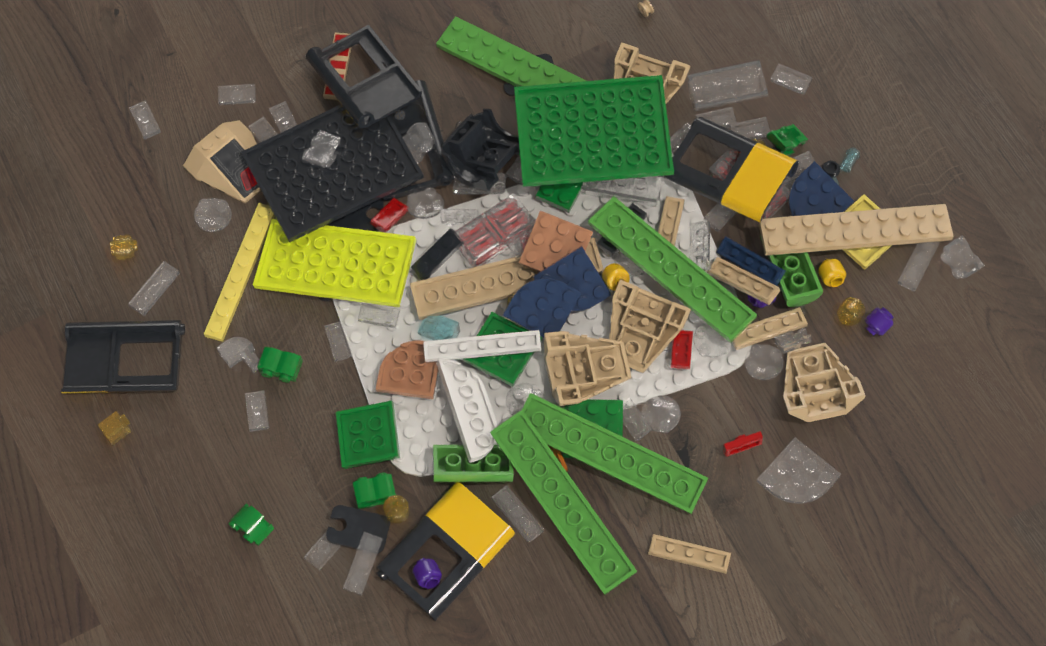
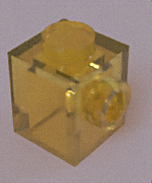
(115, 427)

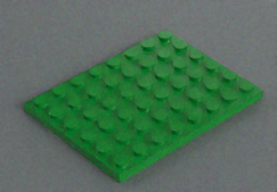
(593, 131)

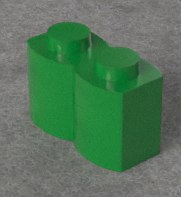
(279, 364)
(374, 490)

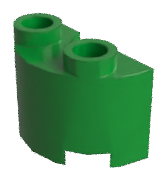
(787, 139)
(252, 524)

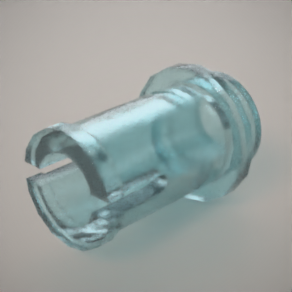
(851, 156)

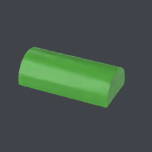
(800, 280)
(452, 465)

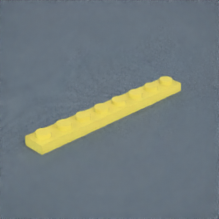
(239, 273)

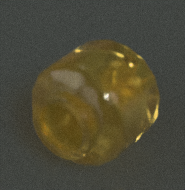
(123, 247)
(851, 311)
(396, 509)

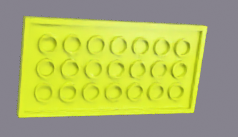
(337, 264)

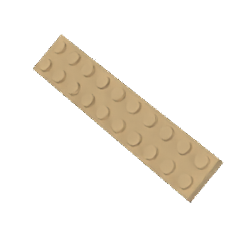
(855, 229)
(478, 285)

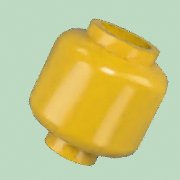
(832, 272)
(613, 274)

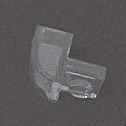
(236, 350)

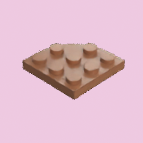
(551, 241)
(407, 373)

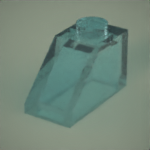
(439, 328)

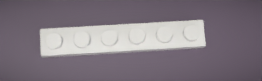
(482, 346)

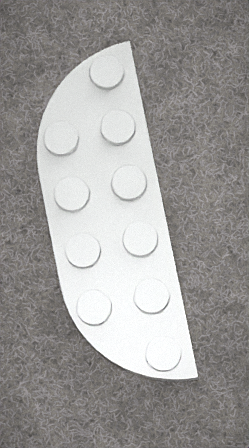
(469, 407)

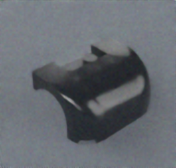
(479, 150)

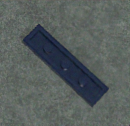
(750, 261)

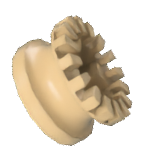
(645, 8)

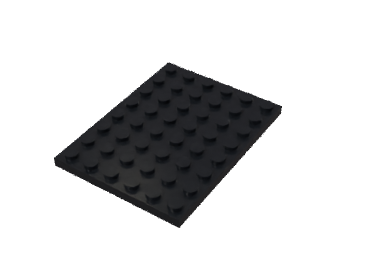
(308, 196)

